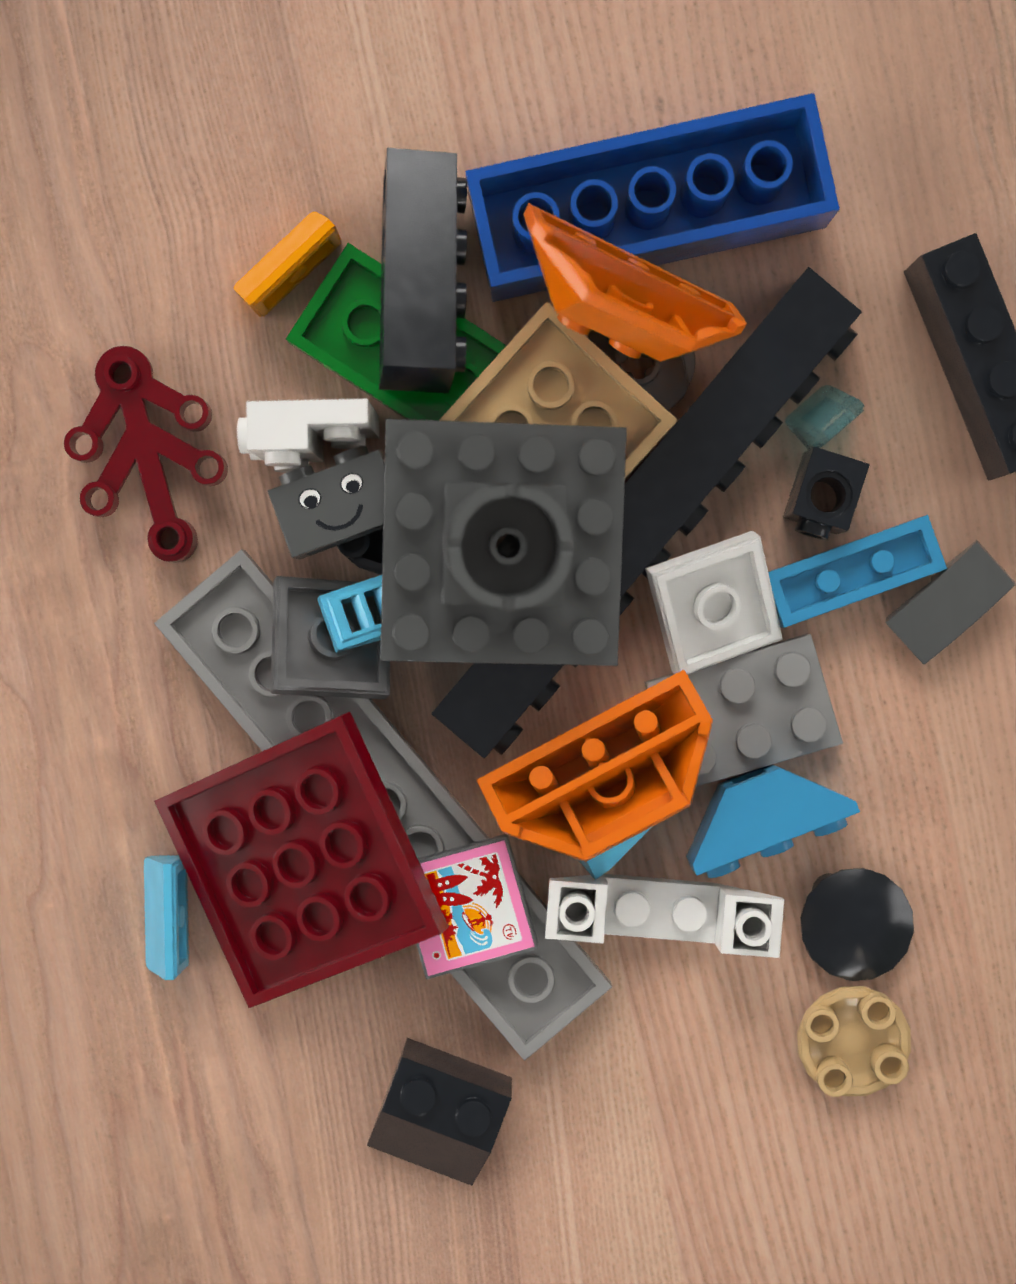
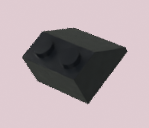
(441, 1112)

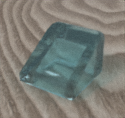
(823, 416)

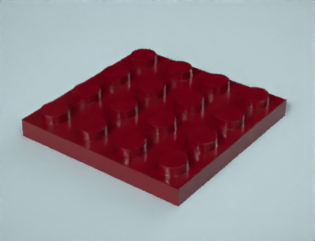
(301, 862)

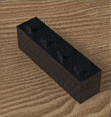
(420, 271)
(973, 344)

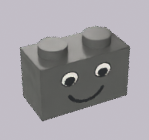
(332, 504)

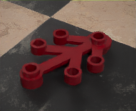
(143, 444)

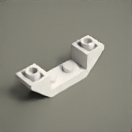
(664, 909)

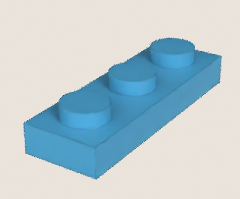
(856, 571)

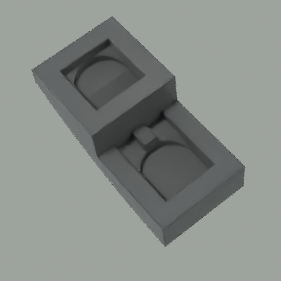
(950, 602)

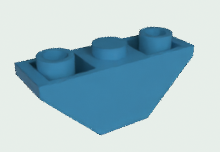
(763, 814)

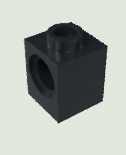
(846, 479)

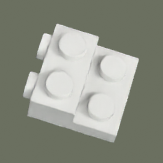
(293, 431)

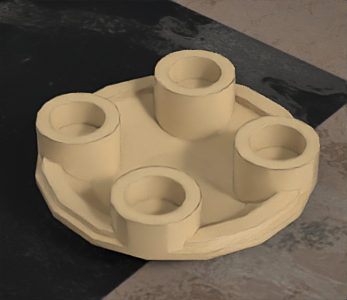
(854, 1042)

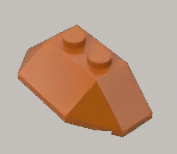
(625, 295)
(606, 774)

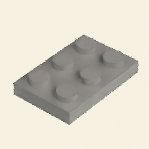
(764, 708)

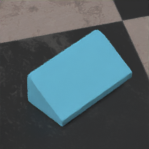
(166, 915)

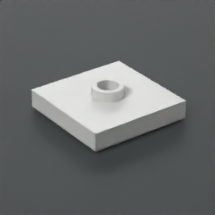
(715, 603)

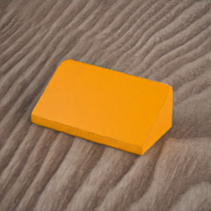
(288, 263)

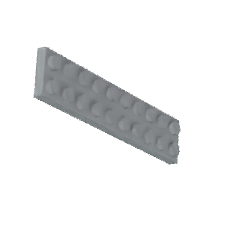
(227, 641)

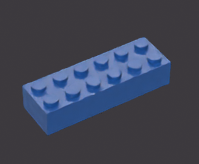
(662, 190)

